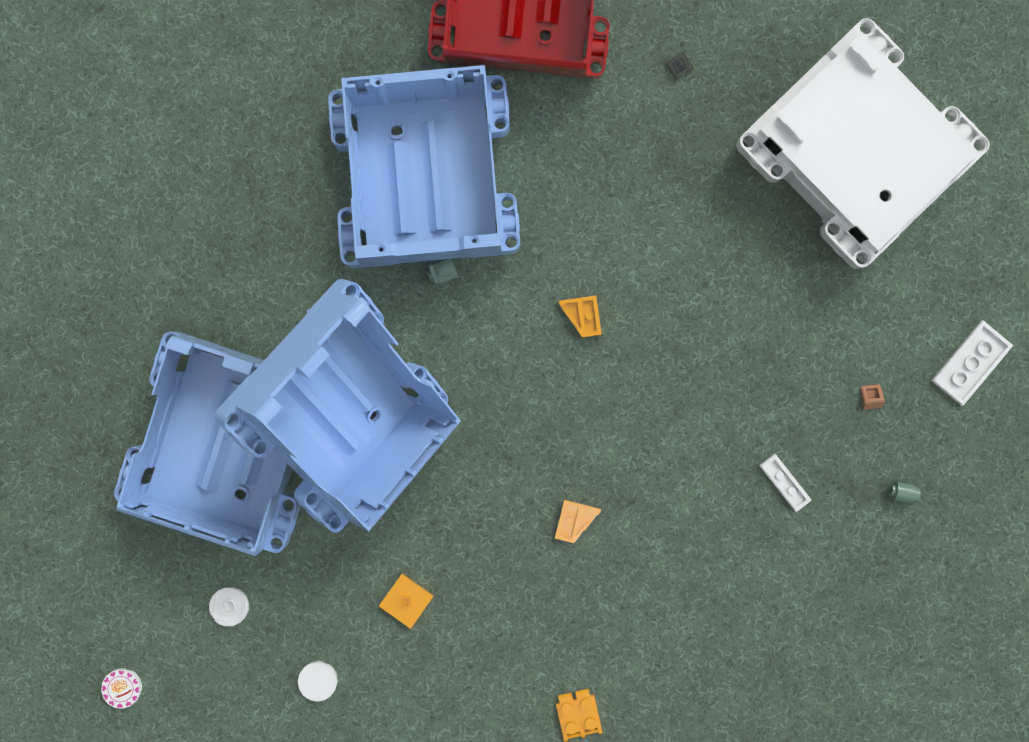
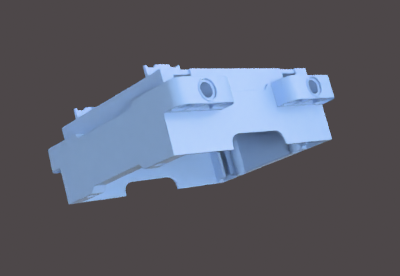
(433, 184)

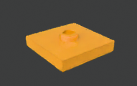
(406, 600)

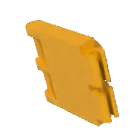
(578, 714)

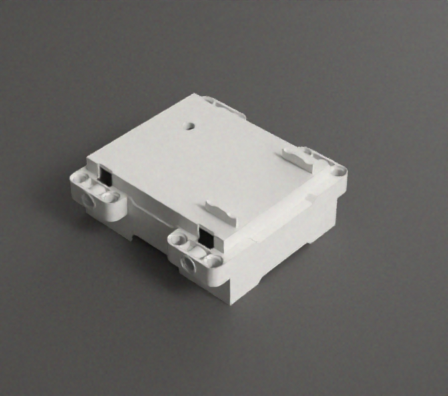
(858, 132)

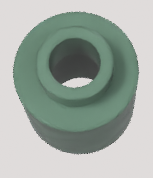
(904, 492)

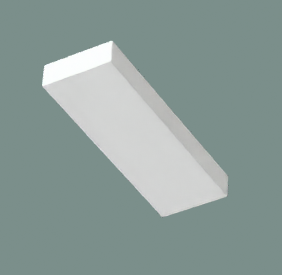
(785, 482)

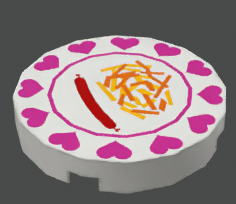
(121, 688)

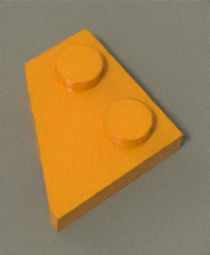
(583, 315)

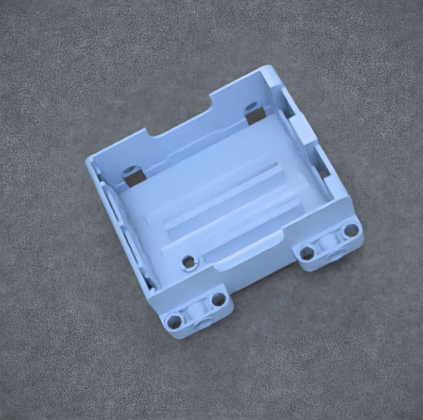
(316, 407)
(197, 460)

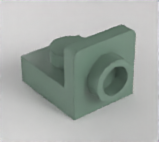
(442, 272)

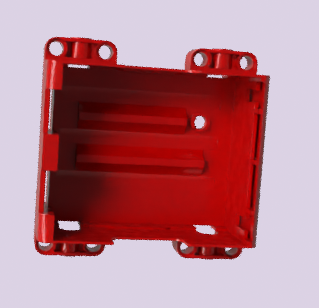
(508, 35)

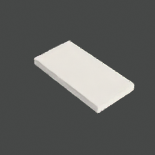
(972, 363)

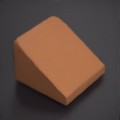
(872, 397)

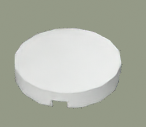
(229, 606)
(317, 681)

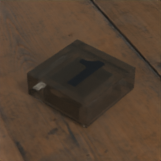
(679, 65)

